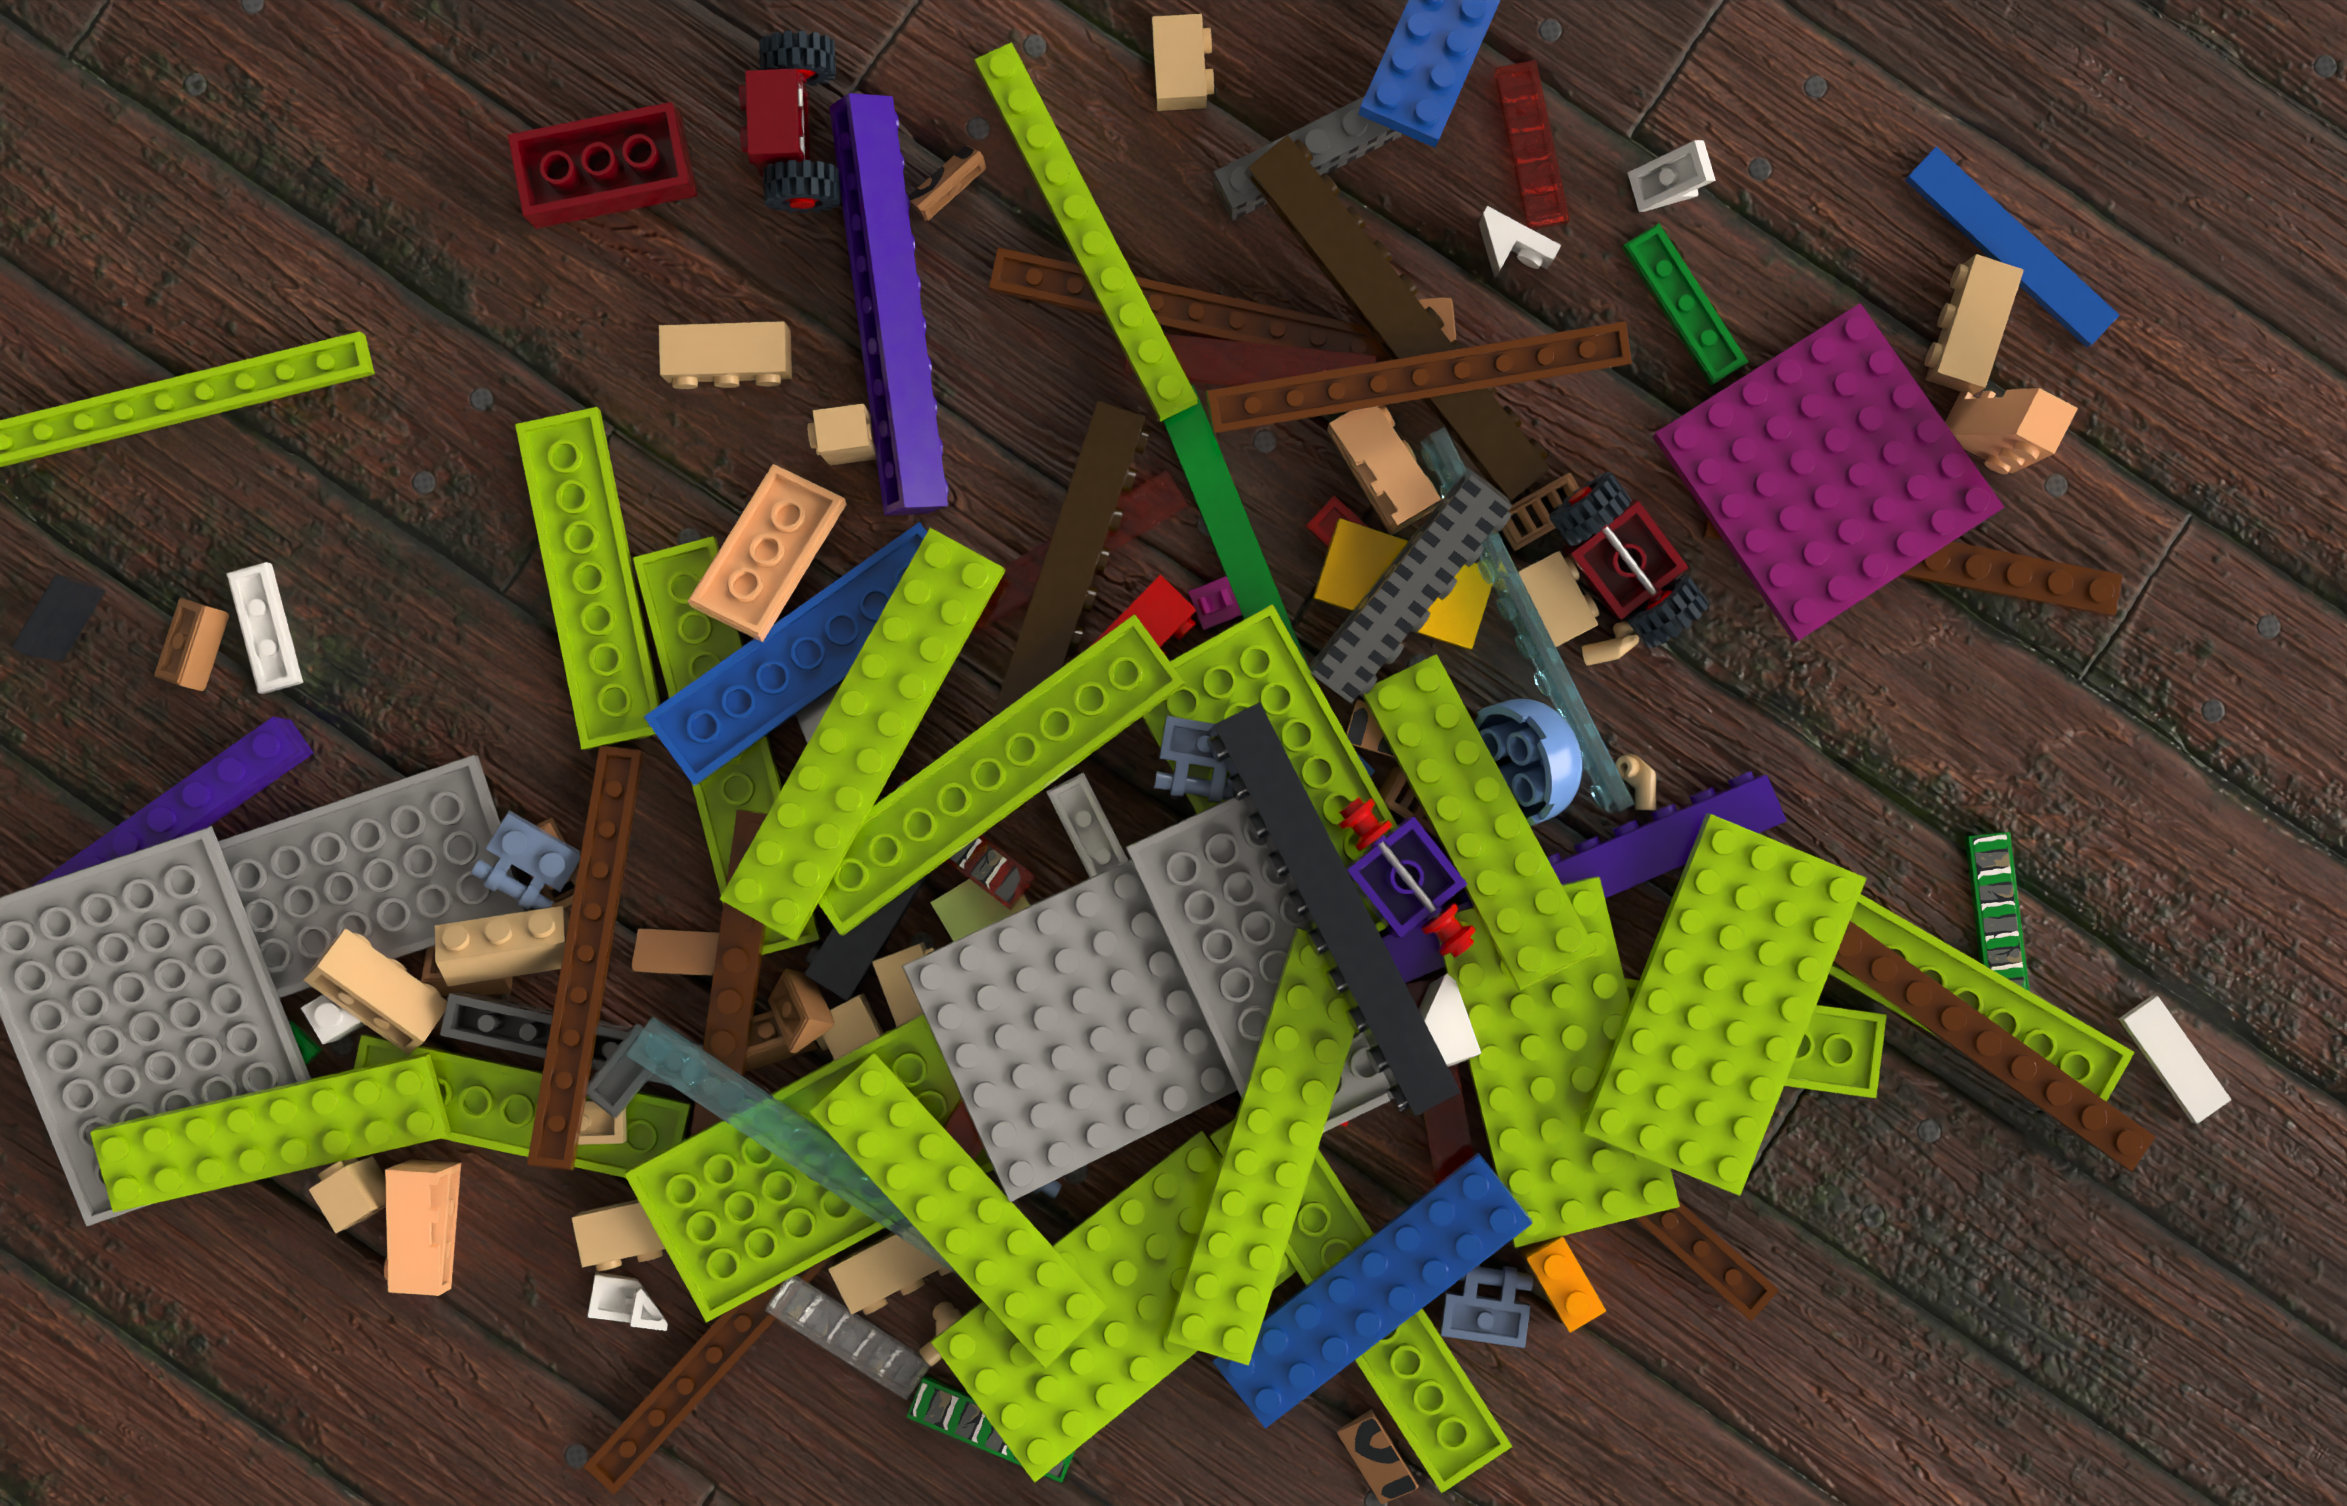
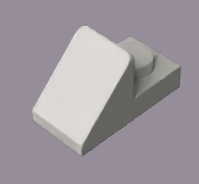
(1672, 177)
(1505, 234)

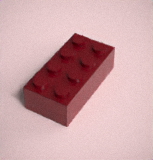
(602, 165)

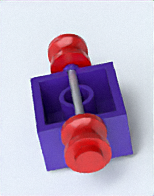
(1405, 877)

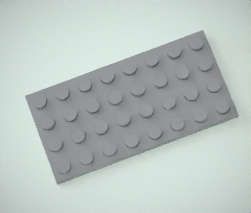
(370, 864)
(1233, 938)

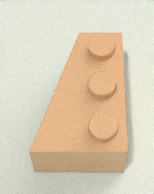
(2011, 428)
(1384, 466)
(421, 1226)

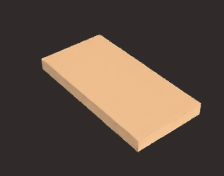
(767, 552)

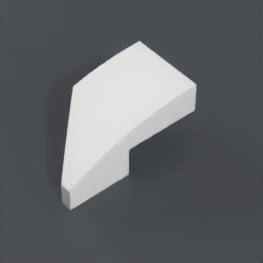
(624, 1301)

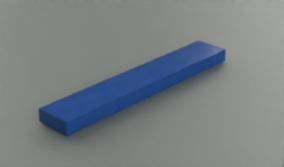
(2009, 242)

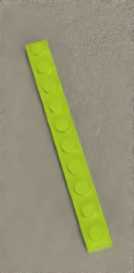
(1086, 232)
(184, 398)

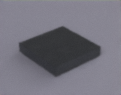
(58, 618)

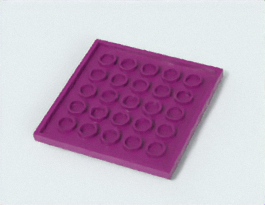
(1827, 472)

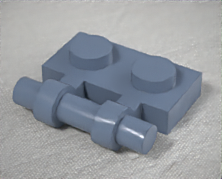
(1187, 744)
(532, 851)
(1488, 1318)

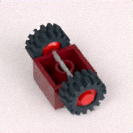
(779, 121)
(1628, 560)

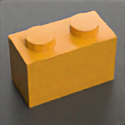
(1563, 1282)

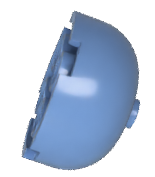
(1542, 752)

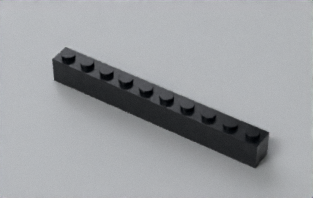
(1332, 911)

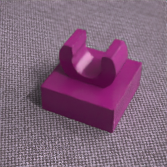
(1215, 603)

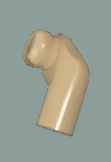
(1611, 649)
(1641, 778)

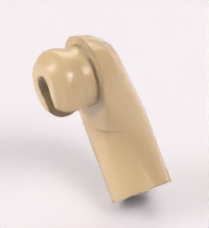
(945, 1315)

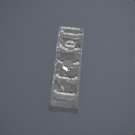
(847, 1336)

